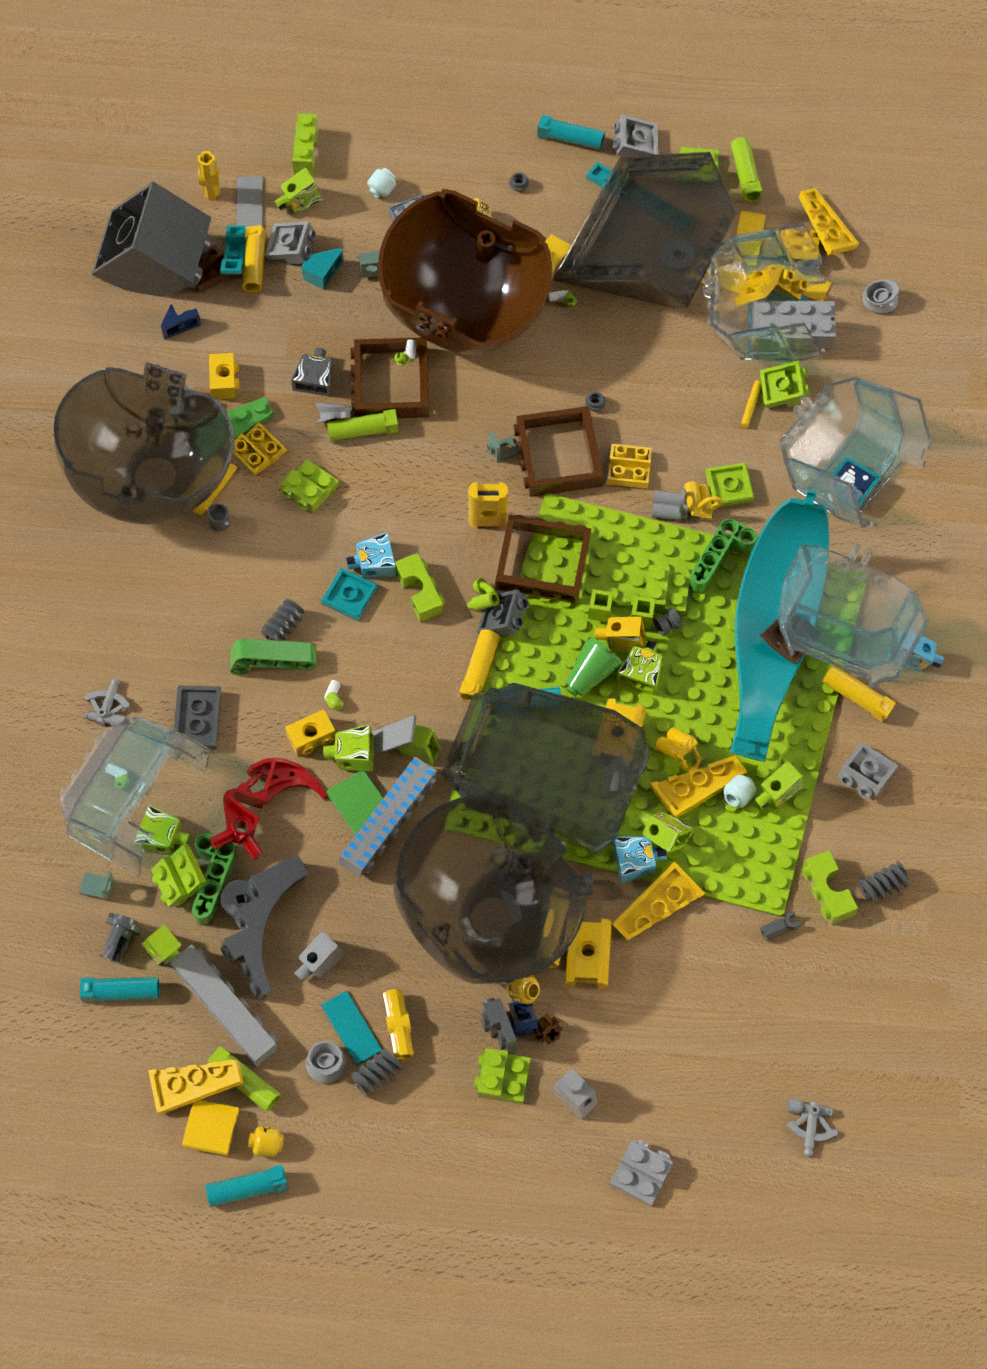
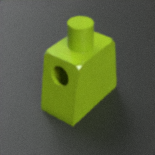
(424, 745)

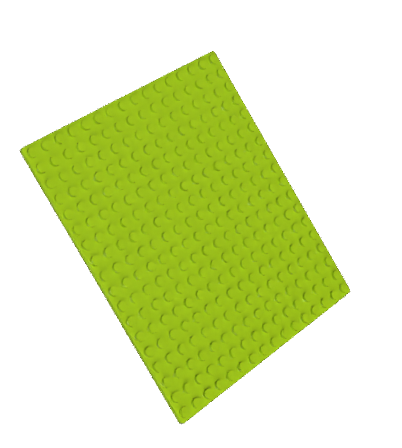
(733, 852)

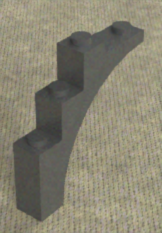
(252, 917)

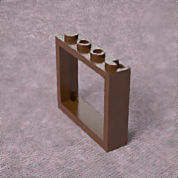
(389, 345)
(565, 483)
(541, 588)

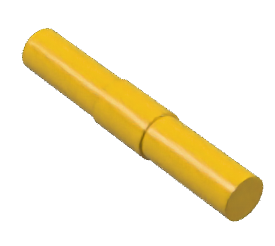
(751, 404)

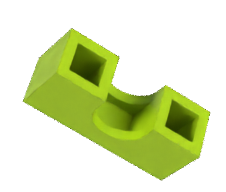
(304, 143)
(413, 571)
(604, 606)
(835, 905)
(162, 945)

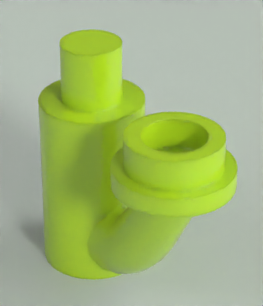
(483, 601)

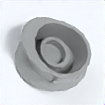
(881, 296)
(330, 411)
(325, 1062)

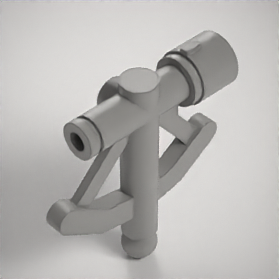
(104, 714)
(813, 1112)

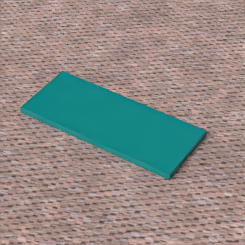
(351, 1027)

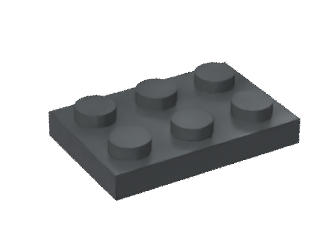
(198, 713)

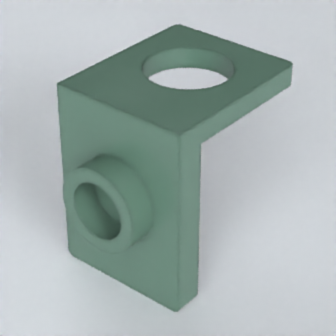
(369, 264)
(494, 447)
(97, 885)

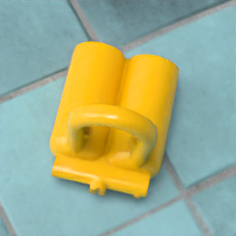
(700, 500)
(678, 745)

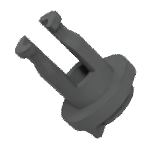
(119, 936)

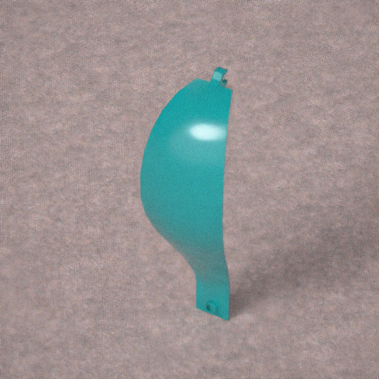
(761, 671)

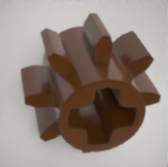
(548, 1029)

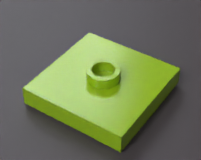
(730, 484)

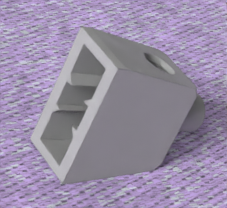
(324, 951)
(574, 1093)

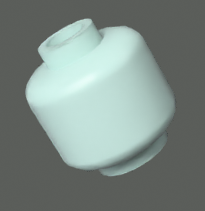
(381, 183)
(739, 791)

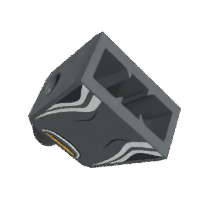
(313, 374)

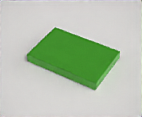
(355, 799)

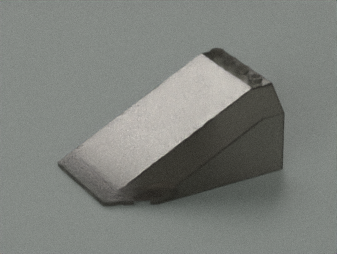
(551, 760)

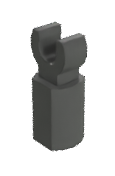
(779, 926)

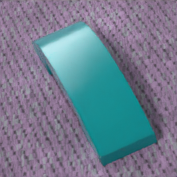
(234, 250)

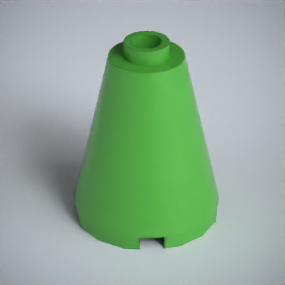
(591, 667)

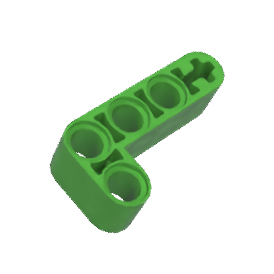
(717, 556)
(271, 654)
(217, 883)

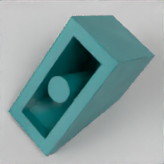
(322, 267)

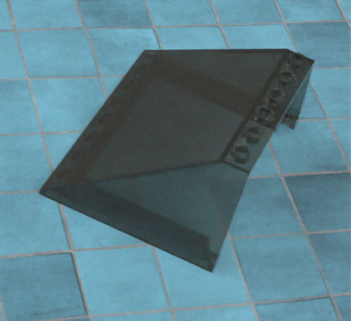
(652, 229)

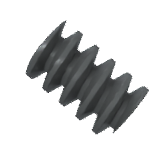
(282, 620)
(884, 881)
(375, 1071)

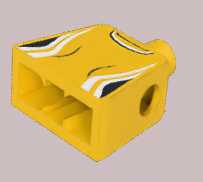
(622, 633)

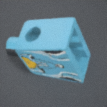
(373, 557)
(924, 655)
(636, 857)

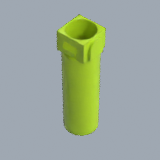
(746, 169)
(363, 426)
(253, 1087)

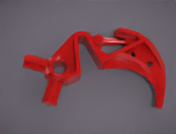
(240, 817)

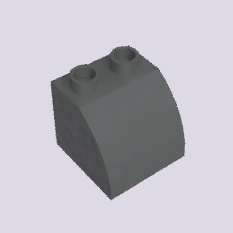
(153, 243)

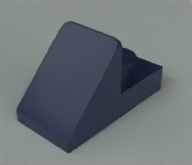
(177, 324)
(522, 1019)

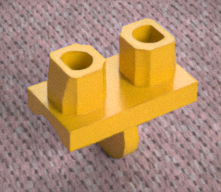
(791, 285)

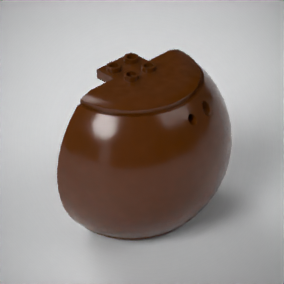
(463, 274)

